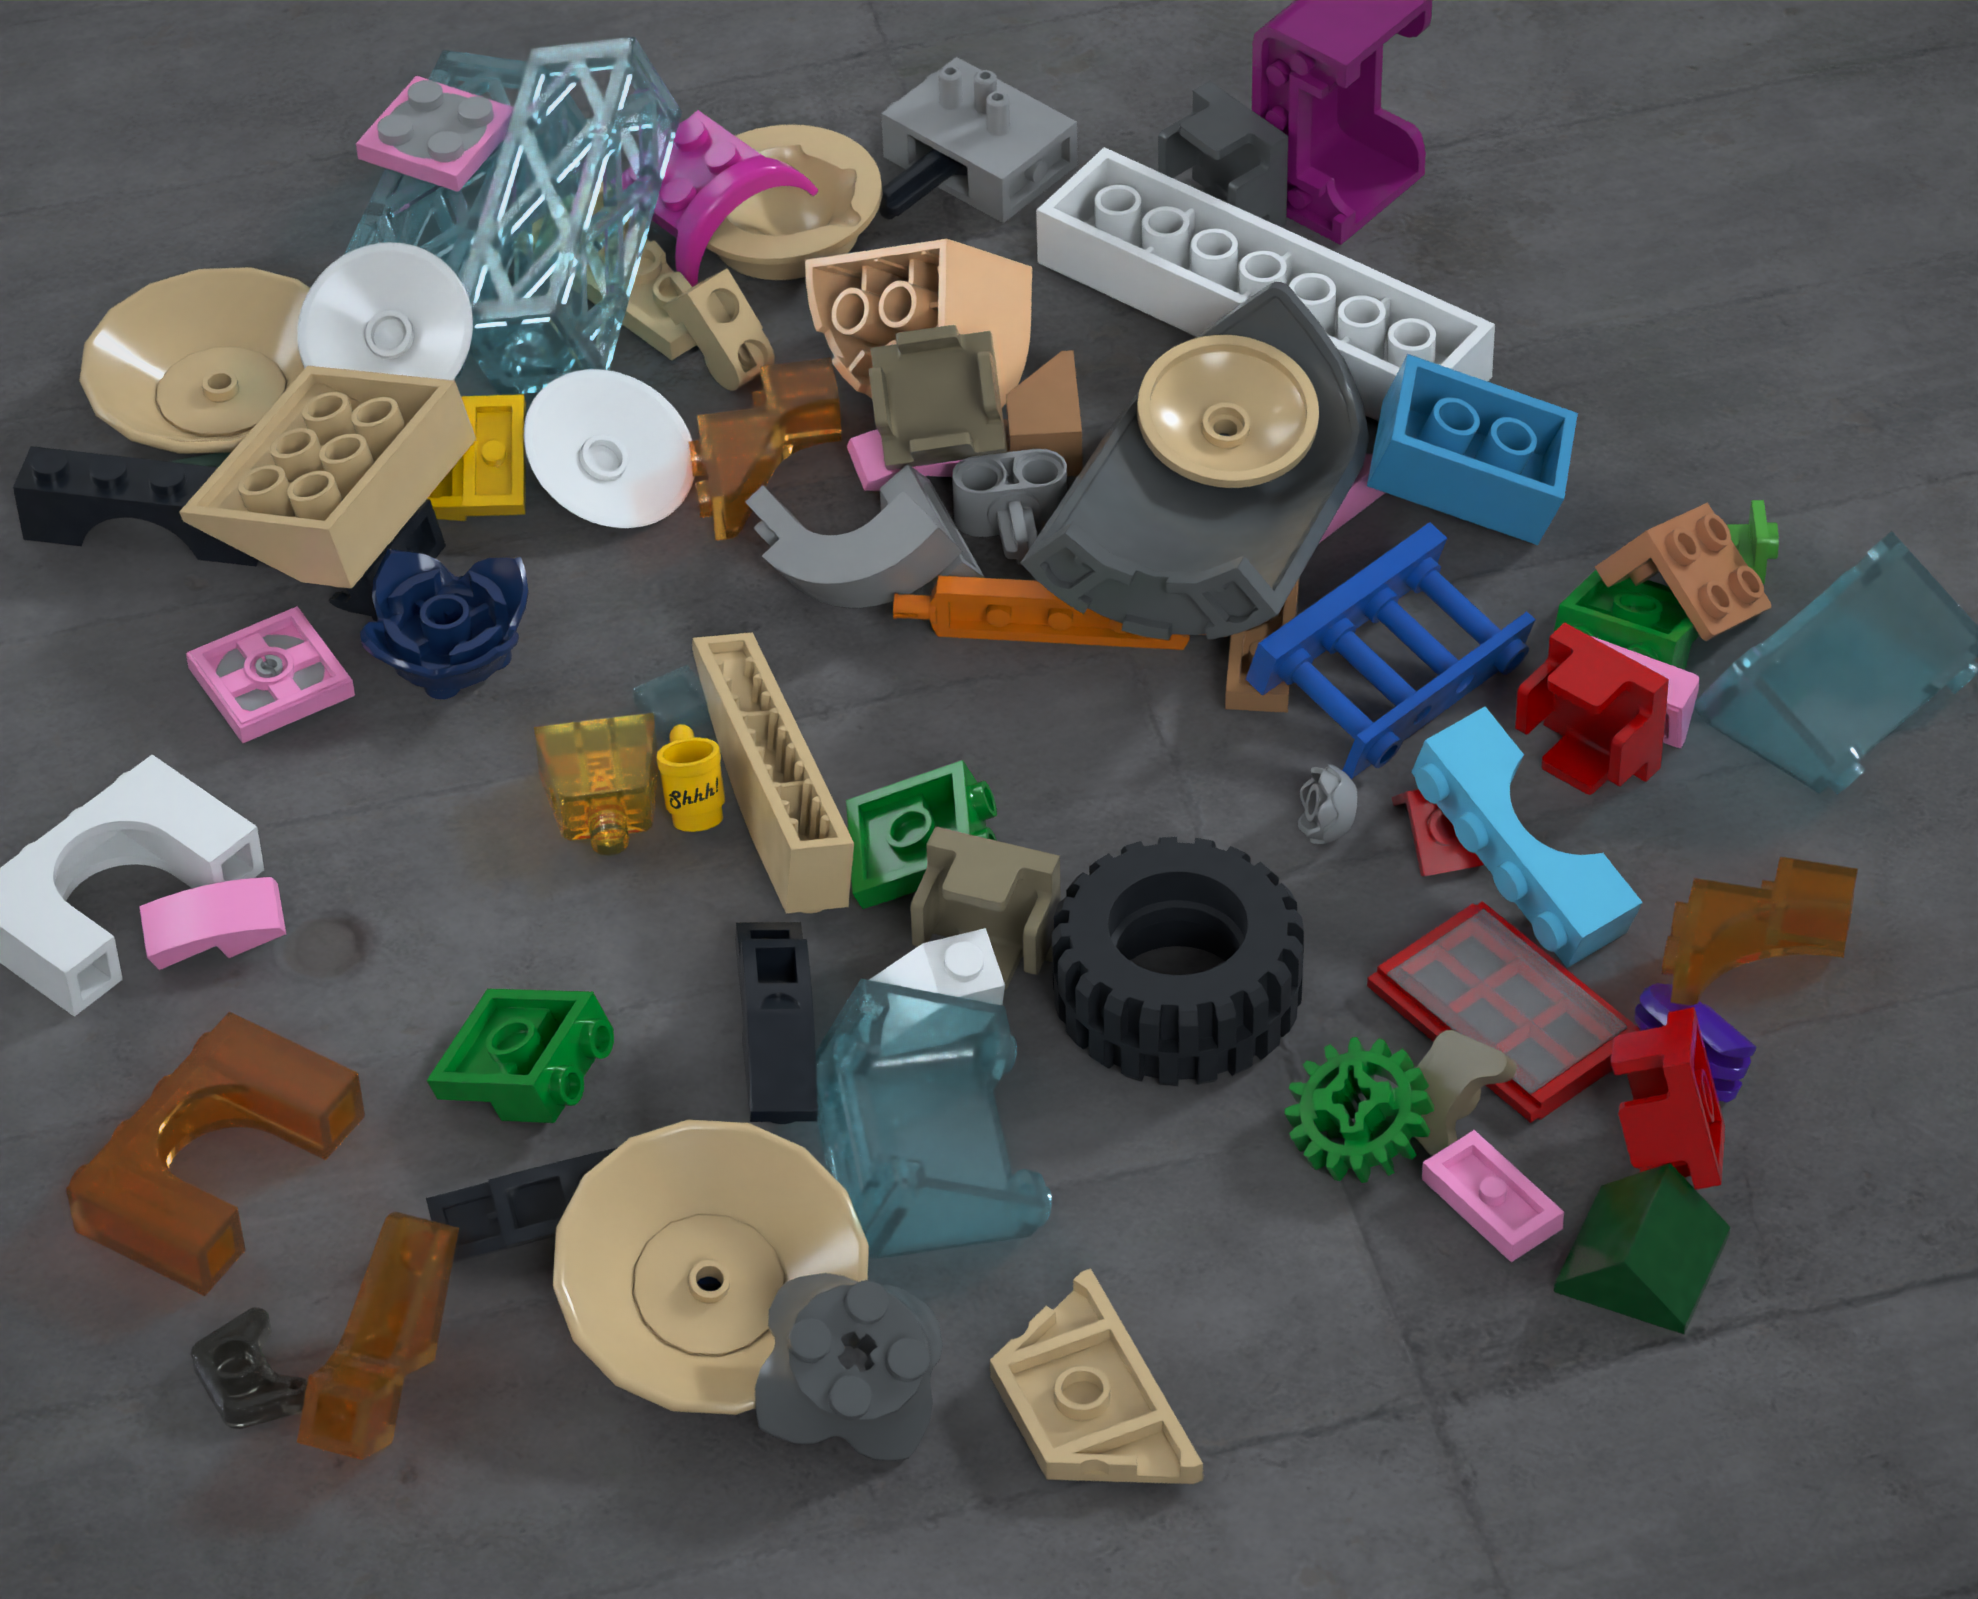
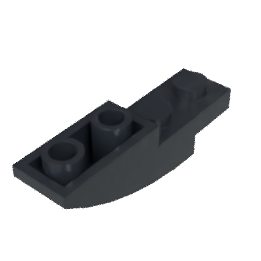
(777, 1022)
(511, 1207)

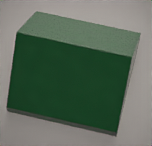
(1646, 1249)

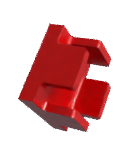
(1602, 707)
(1674, 1100)

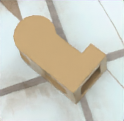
(723, 329)

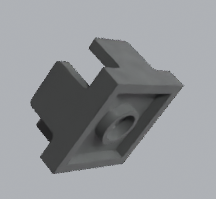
(1230, 154)

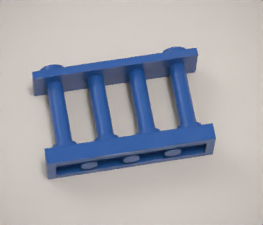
(1374, 597)

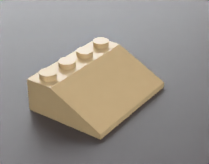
(334, 471)

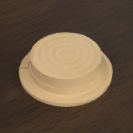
(785, 225)

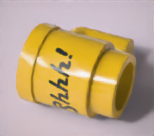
(691, 780)

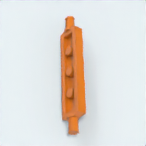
(1016, 613)

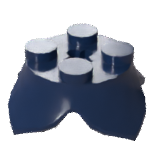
(444, 626)

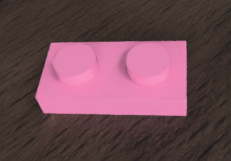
(1492, 1195)

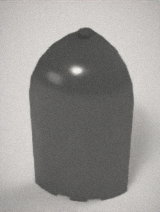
(1195, 554)

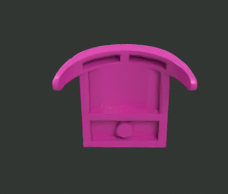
(706, 181)

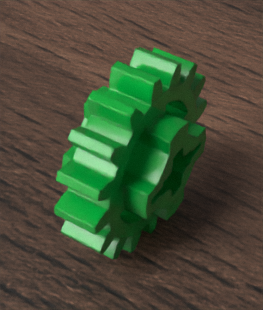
(1381, 1121)

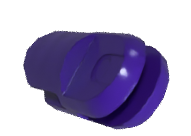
(1725, 1046)

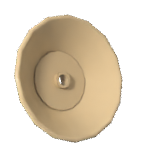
(195, 358)
(685, 1209)

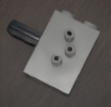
(974, 142)

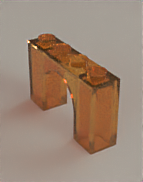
(228, 1081)

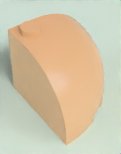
(923, 285)

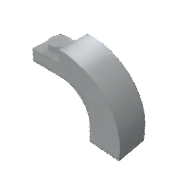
(859, 568)

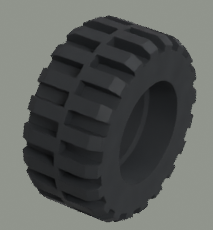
(1177, 1022)

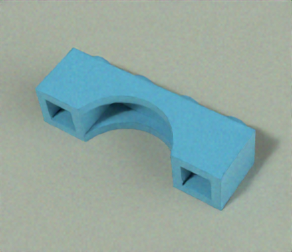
(1568, 898)

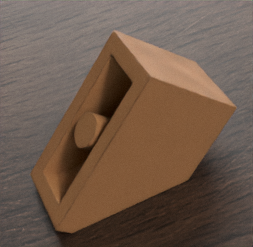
(1046, 412)

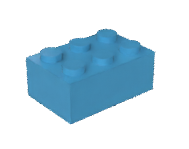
(1472, 449)

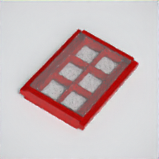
(1508, 994)

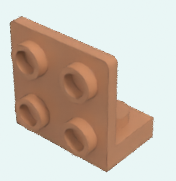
(1699, 567)

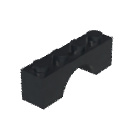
(70, 492)

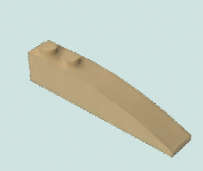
(774, 777)

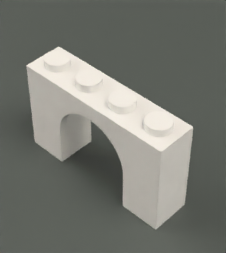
(140, 819)

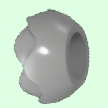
(1328, 805)

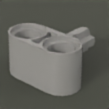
(1008, 496)

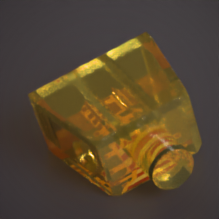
(600, 778)

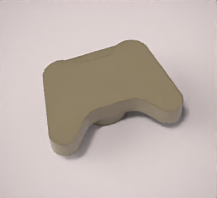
(1455, 1073)

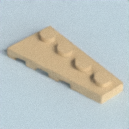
(652, 288)

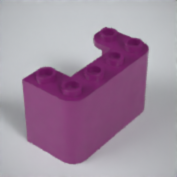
(1323, 89)

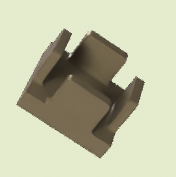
(937, 397)
(990, 886)

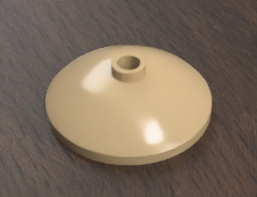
(1234, 390)

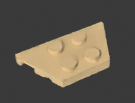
(1090, 1397)

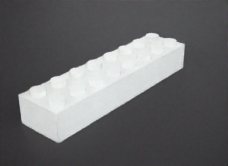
(1201, 258)

